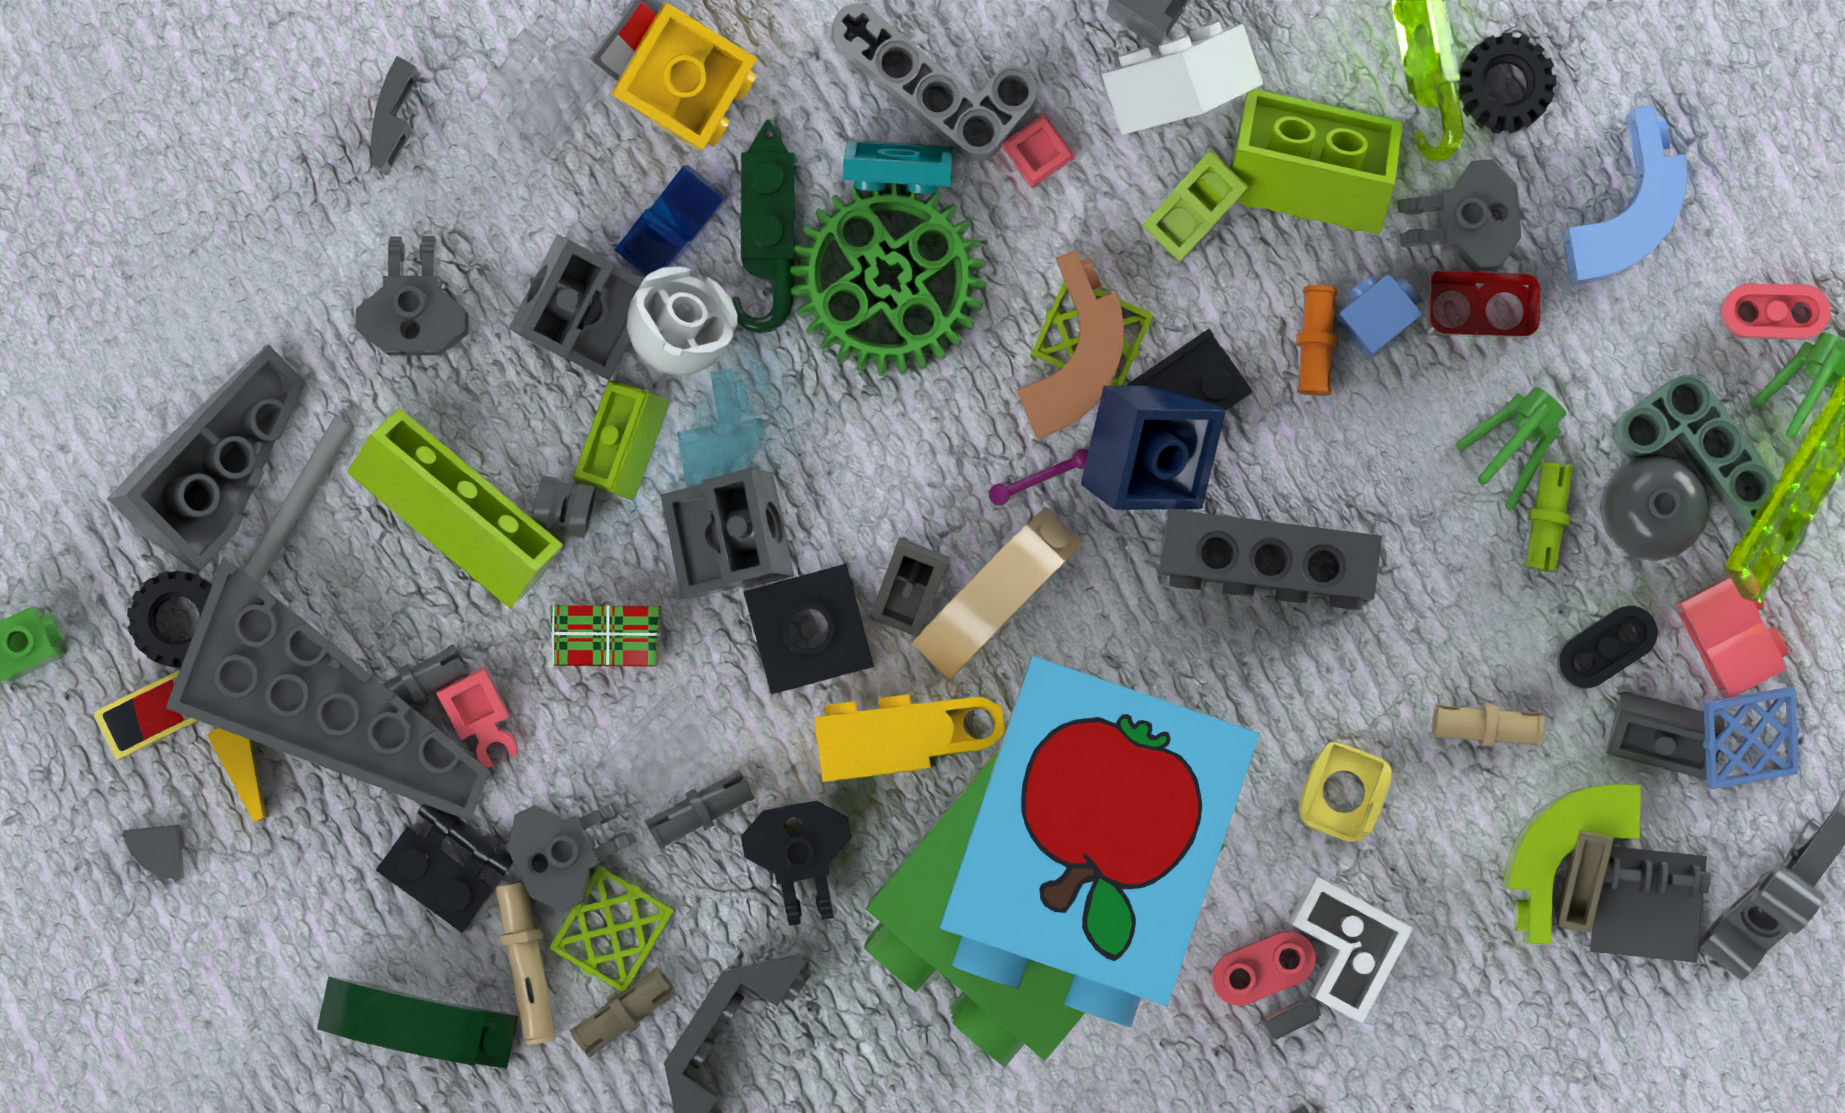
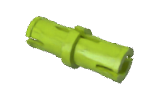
(1549, 517)

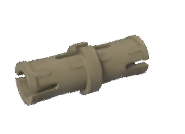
(623, 1012)

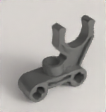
(1779, 899)

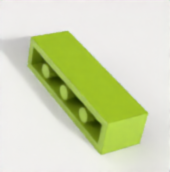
(454, 508)

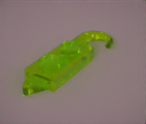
(1431, 69)

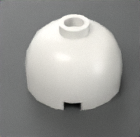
(680, 321)

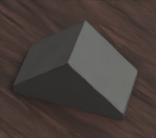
(909, 587)

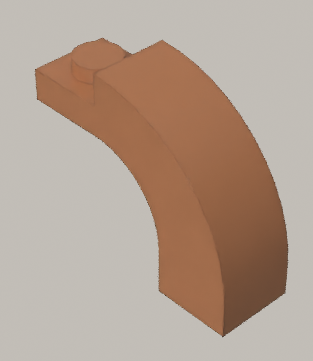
(1079, 384)

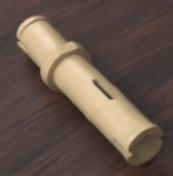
(525, 961)

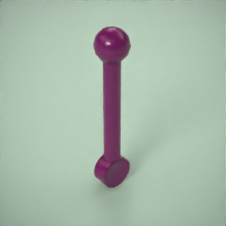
(1000, 494)

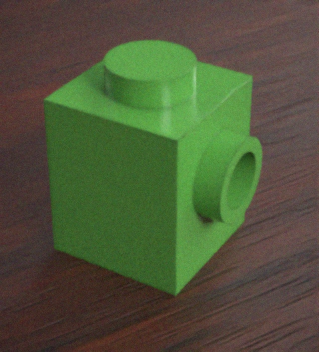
(28, 643)

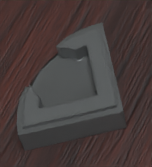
(157, 850)

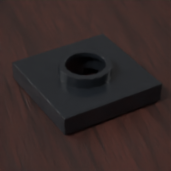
(841, 652)

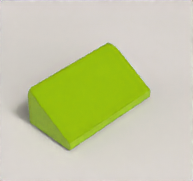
(621, 439)

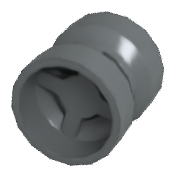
(551, 504)

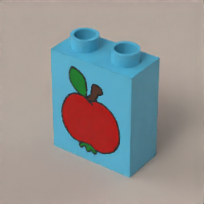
(1095, 840)

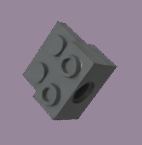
(560, 298)
(727, 533)

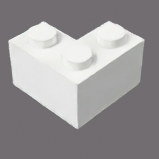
(1181, 78)
(1363, 944)

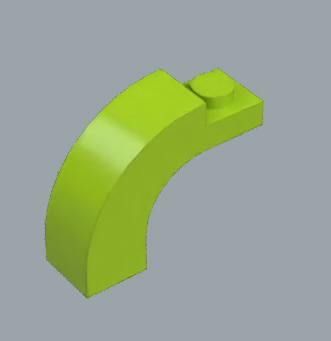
(1552, 835)

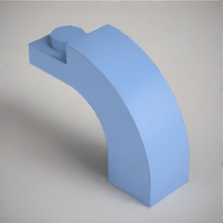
(1615, 245)

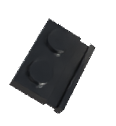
(1199, 372)

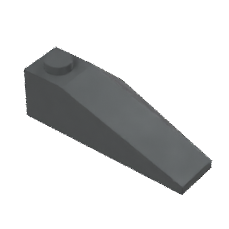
(201, 476)

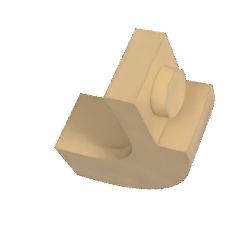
(996, 593)

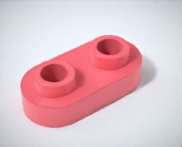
(1773, 311)
(1264, 969)

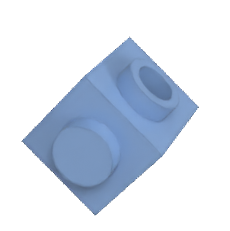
(1378, 312)

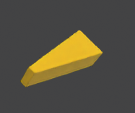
(241, 765)

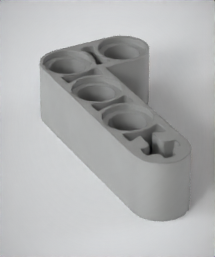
(926, 75)

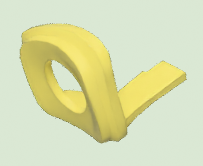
(1376, 779)

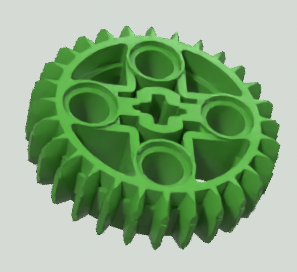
(913, 345)

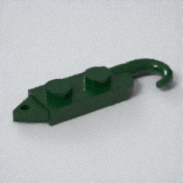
(768, 225)

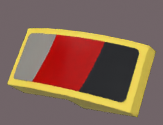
(141, 718)

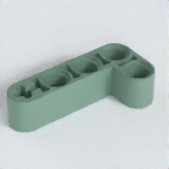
(1689, 432)

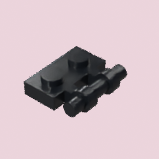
(435, 877)

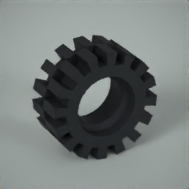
(1528, 60)

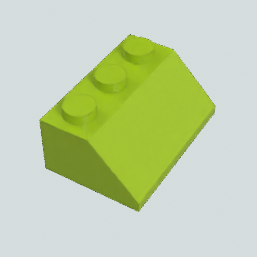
(1316, 160)

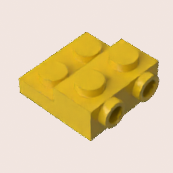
(685, 78)

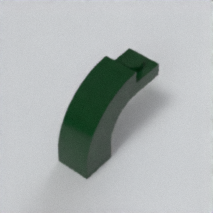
(416, 1024)

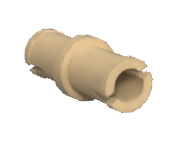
(1487, 725)

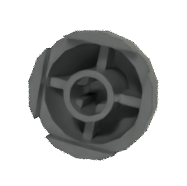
(1654, 507)

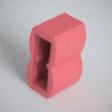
(1732, 637)

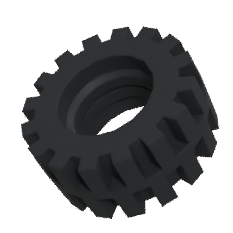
(145, 608)

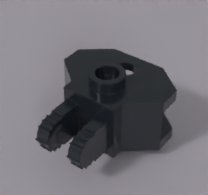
(798, 856)

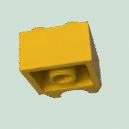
(897, 735)

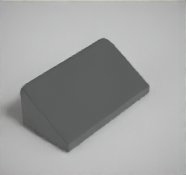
(1660, 734)

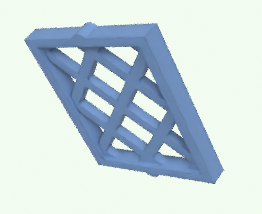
(1789, 730)

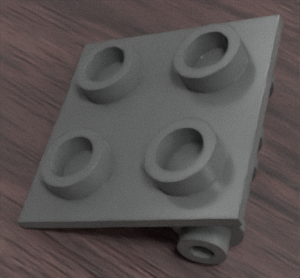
(1651, 905)

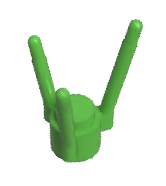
(1824, 366)
(1534, 419)

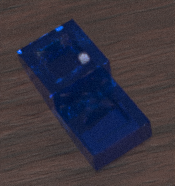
(671, 222)

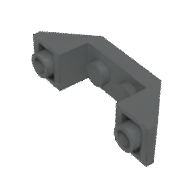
(768, 979)

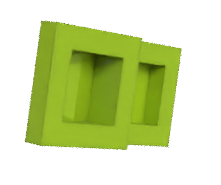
(1195, 206)

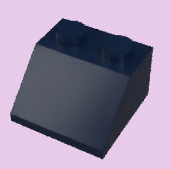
(1152, 449)

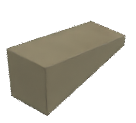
(1584, 881)

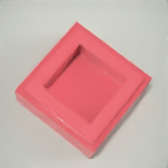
(1038, 151)

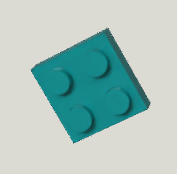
(917, 165)

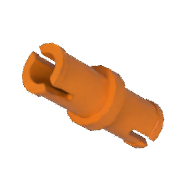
(1317, 340)

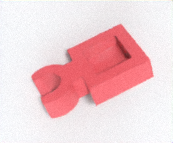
(475, 709)

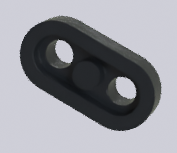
(1606, 648)

